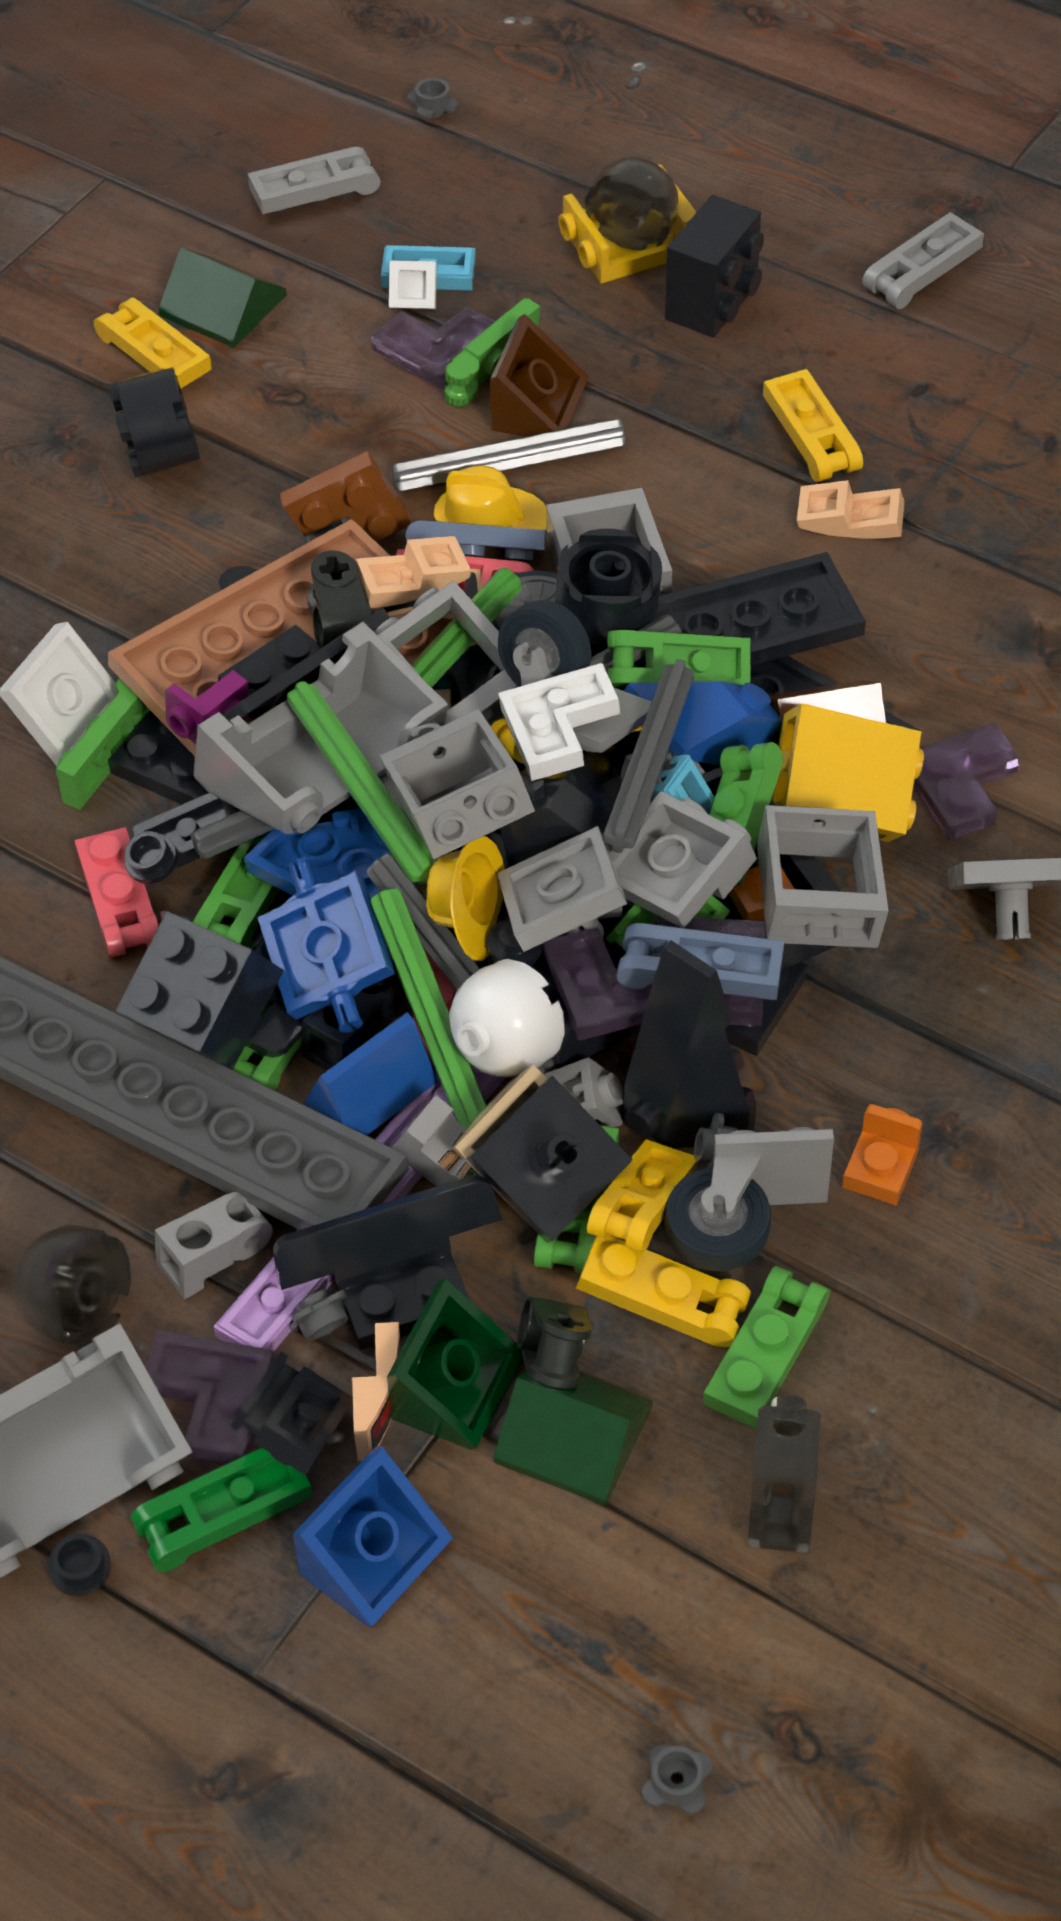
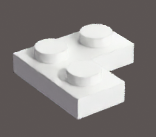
(548, 710)

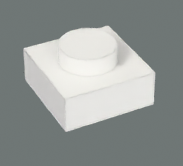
(413, 285)

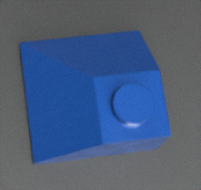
(717, 718)

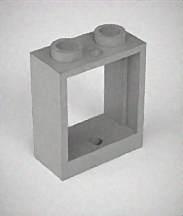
(617, 510)
(431, 608)
(468, 750)
(816, 915)

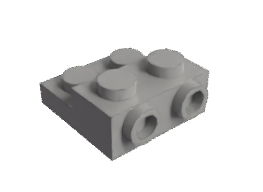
(682, 859)

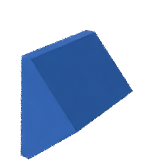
(375, 1079)
(369, 1539)

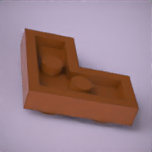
(351, 490)

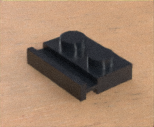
(292, 1413)

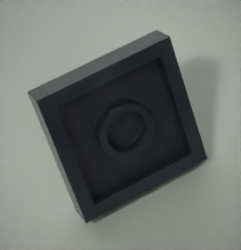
(549, 1159)

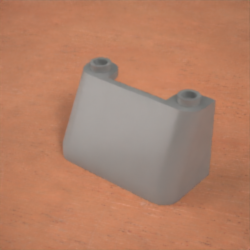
(275, 764)
(80, 1441)

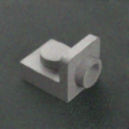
(593, 1089)

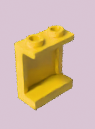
(603, 256)
(849, 765)

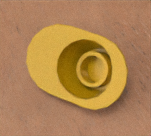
(485, 498)
(467, 894)

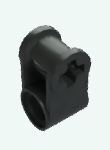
(335, 596)
(552, 1340)

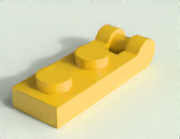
(152, 341)
(812, 425)
(639, 1194)
(664, 1290)

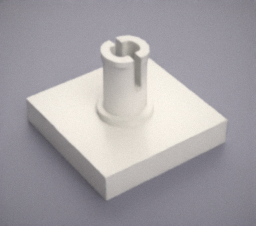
(58, 690)

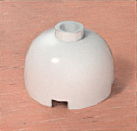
(506, 1019)

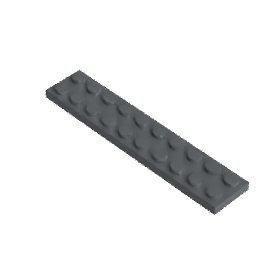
(187, 1106)

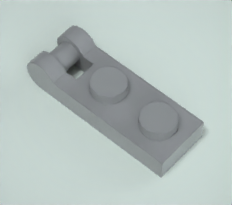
(313, 180)
(922, 259)

